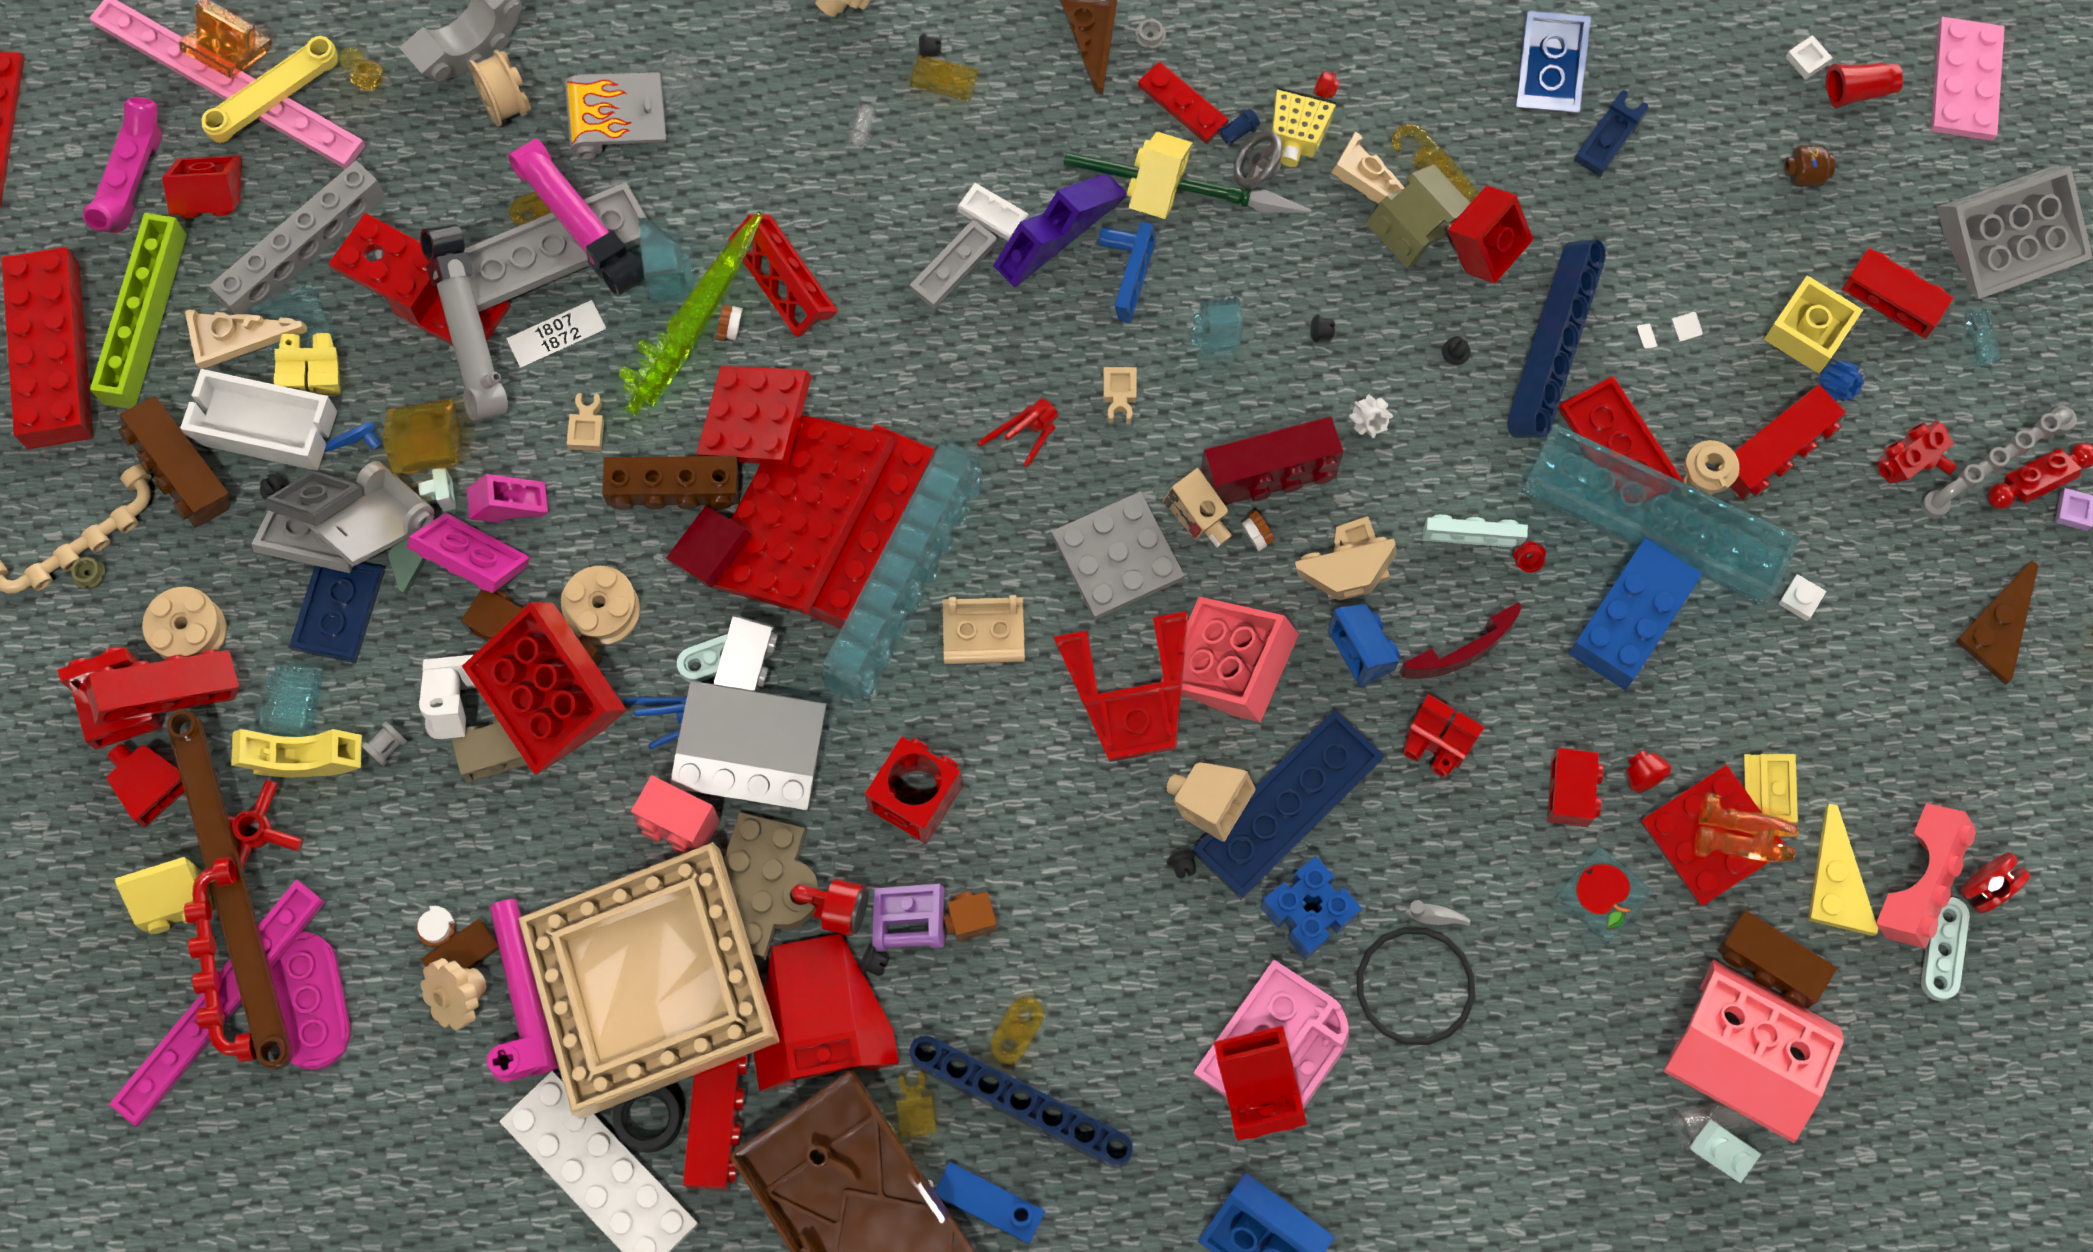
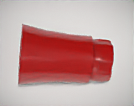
(1862, 82)

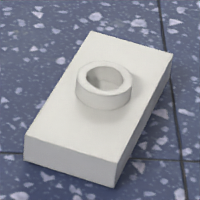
(991, 211)

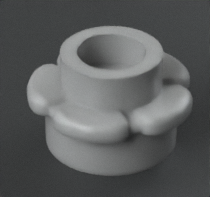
(1150, 26)

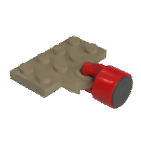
(781, 891)

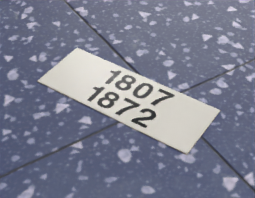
(556, 333)

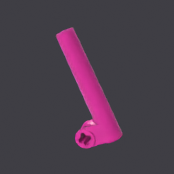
(534, 1050)

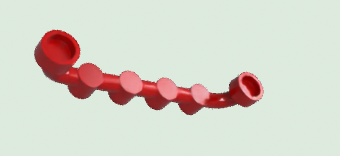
(204, 947)

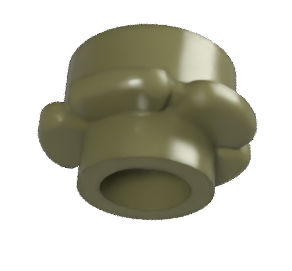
(79, 571)

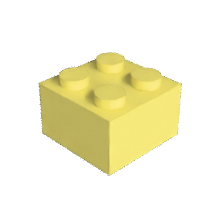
(1813, 324)

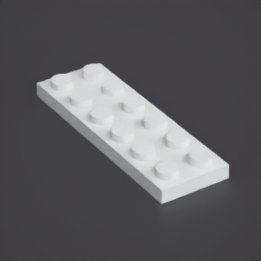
(597, 1171)

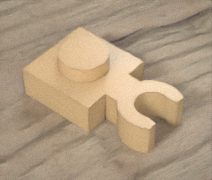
(1119, 388)
(586, 429)

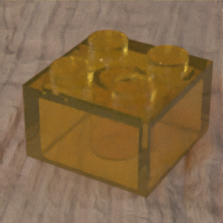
(422, 436)

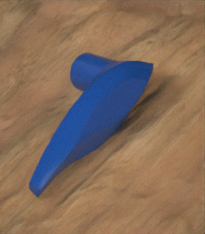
(352, 436)

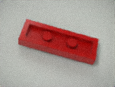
(1182, 102)

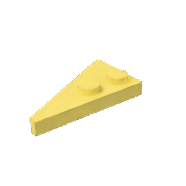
(1838, 888)

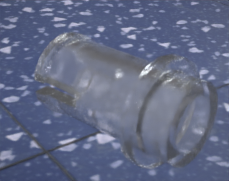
(860, 133)

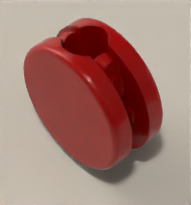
(1995, 883)

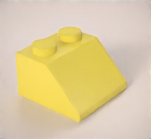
(159, 894)

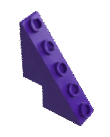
(1064, 220)

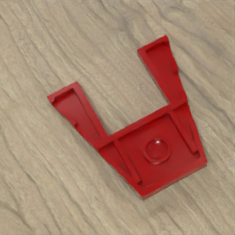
(1136, 718)

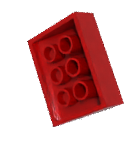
(543, 686)

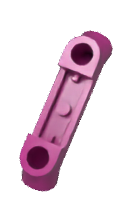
(136, 140)

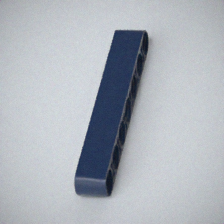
(1556, 339)
(1008, 1088)

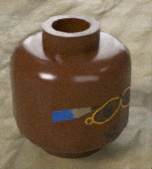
(1810, 166)

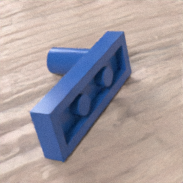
(1141, 248)
(989, 1203)

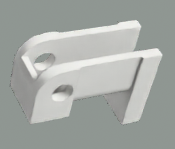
(441, 698)

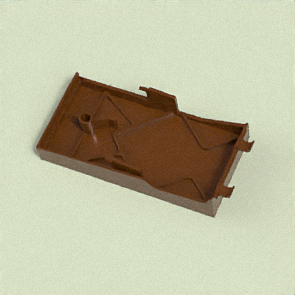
(844, 1180)

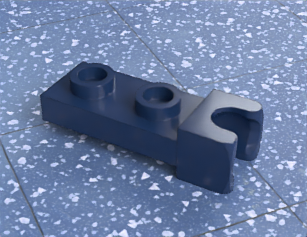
(1610, 135)

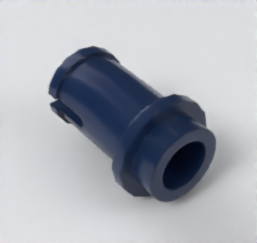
(1239, 126)

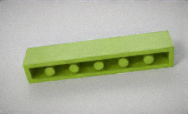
(138, 311)

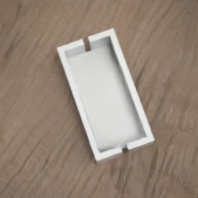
(259, 419)

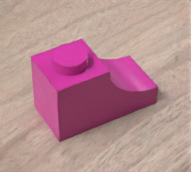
(503, 498)

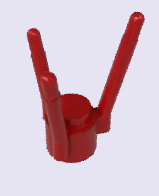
(1035, 417)

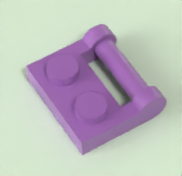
(907, 906)

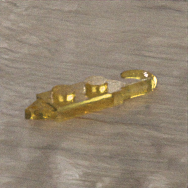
(1432, 154)

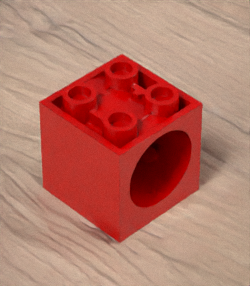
(921, 819)

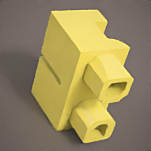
(321, 362)

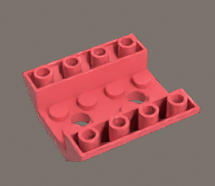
(1752, 1062)

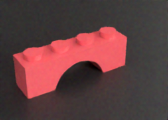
(1914, 913)

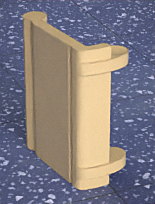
(983, 630)

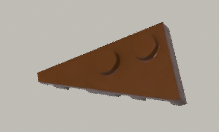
(1092, 29)

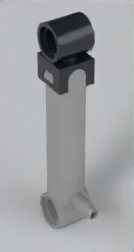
(451, 273)

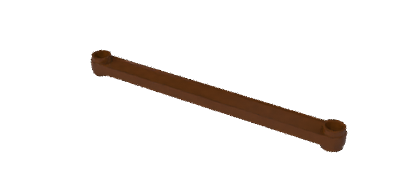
(232, 901)

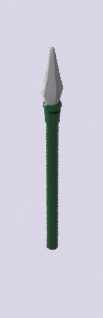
(1261, 200)

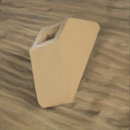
(1349, 569)

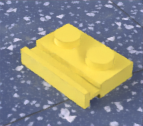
(1773, 784)

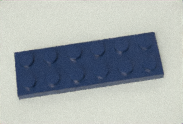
(1290, 803)

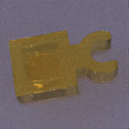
(915, 1112)

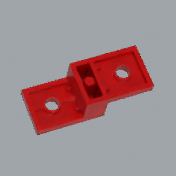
(401, 277)

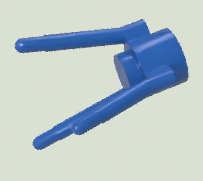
(678, 708)

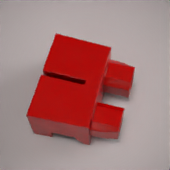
(1450, 748)

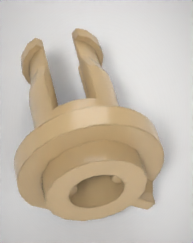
(1720, 457)

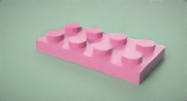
(1967, 78)

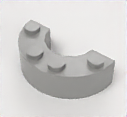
(472, 36)

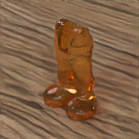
(1760, 825)

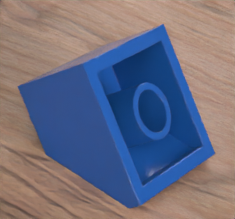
(1362, 643)

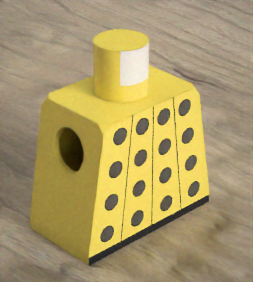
(1300, 123)

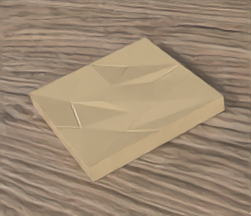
(647, 981)

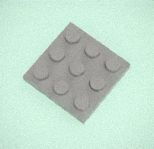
(1117, 555)

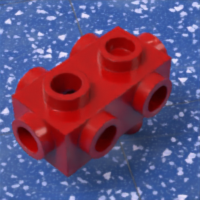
(1917, 451)

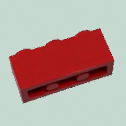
(1897, 293)

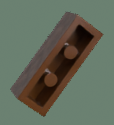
(1776, 960)

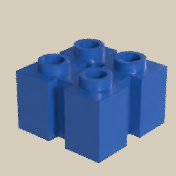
(1310, 928)

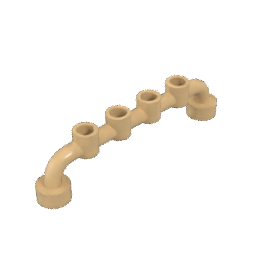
(93, 537)

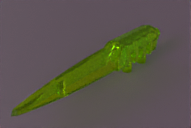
(685, 327)

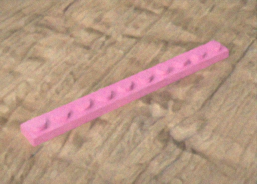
(285, 117)

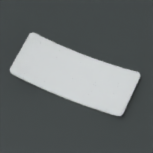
(1686, 326)

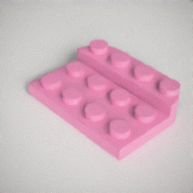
(1311, 1021)

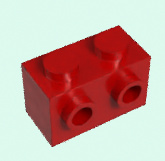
(1574, 787)

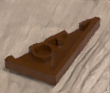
(1998, 630)

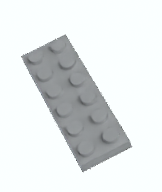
(544, 249)

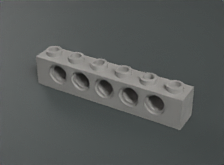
(298, 240)

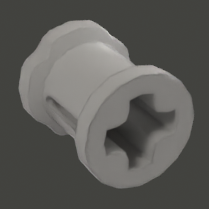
(384, 743)

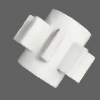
(1371, 416)

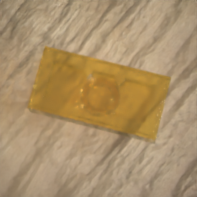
(944, 77)

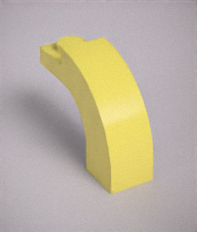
(290, 757)

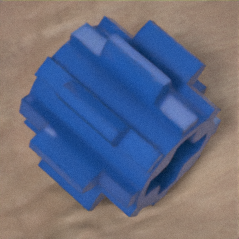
(1841, 380)

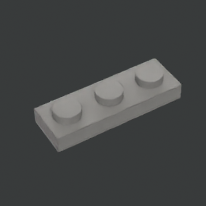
(953, 264)

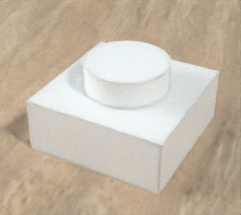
(1808, 57)
(1802, 597)

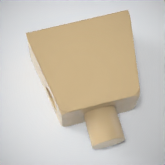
(1212, 797)

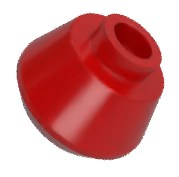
(1646, 771)

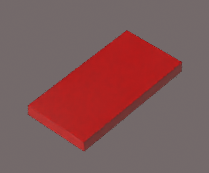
(1612, 421)

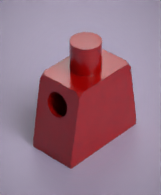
(143, 782)

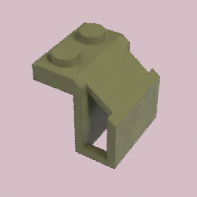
(1417, 214)

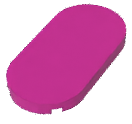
(312, 1002)

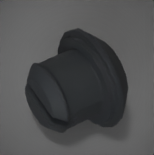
(929, 46)
(1321, 328)
(1456, 351)
(272, 485)
(1182, 862)
(871, 962)

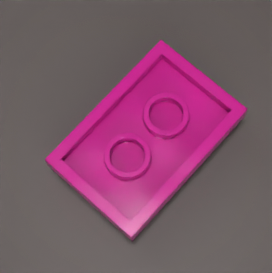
(468, 552)

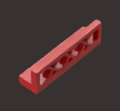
(792, 270)

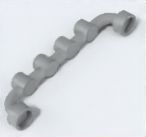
(2059, 421)

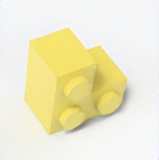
(1160, 169)

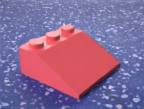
(1235, 657)

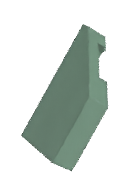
(405, 565)

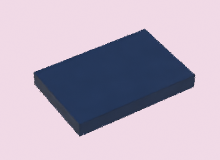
(337, 612)

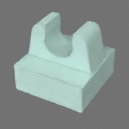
(439, 490)

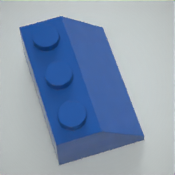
(1262, 1222)

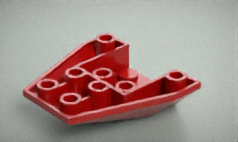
(821, 1015)

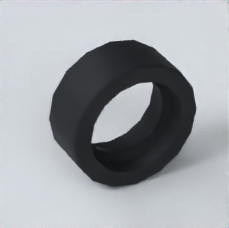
(660, 1141)

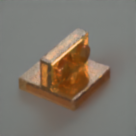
(223, 40)

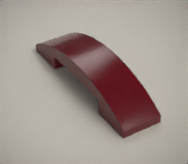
(1429, 665)

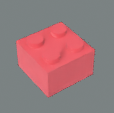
(674, 816)

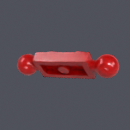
(2041, 476)

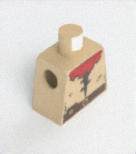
(1193, 496)

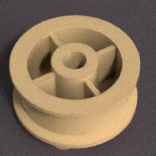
(499, 87)
(596, 587)
(183, 623)

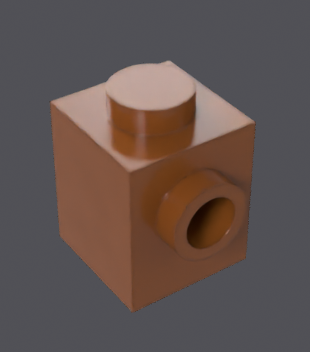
(970, 916)

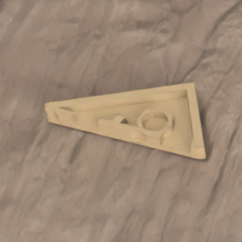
(1365, 172)
(228, 336)

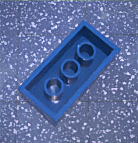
(1635, 614)

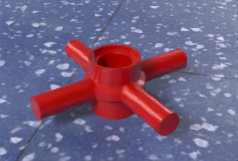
(265, 833)

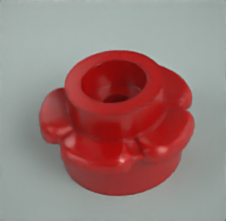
(1326, 85)
(1533, 562)

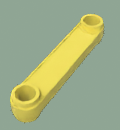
(269, 89)

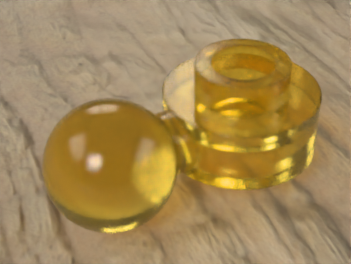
(363, 72)

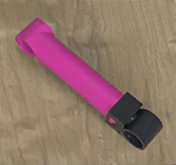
(603, 248)

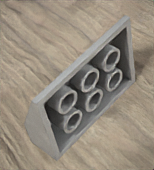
(2017, 230)
(748, 745)

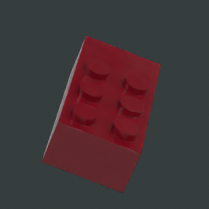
(1274, 461)

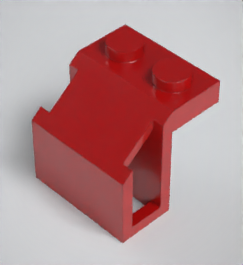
(106, 734)
(1260, 1083)

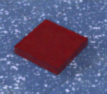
(708, 546)

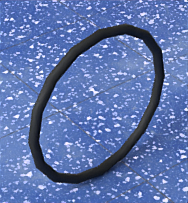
(1420, 931)

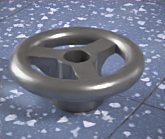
(1263, 163)

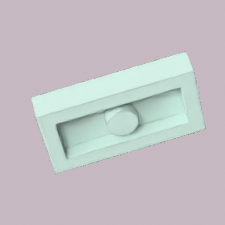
(1725, 1151)

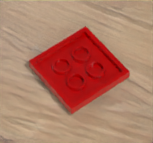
(754, 414)
(1675, 829)

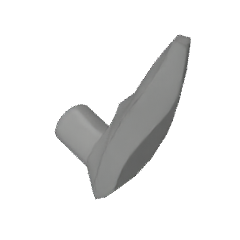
(1435, 914)

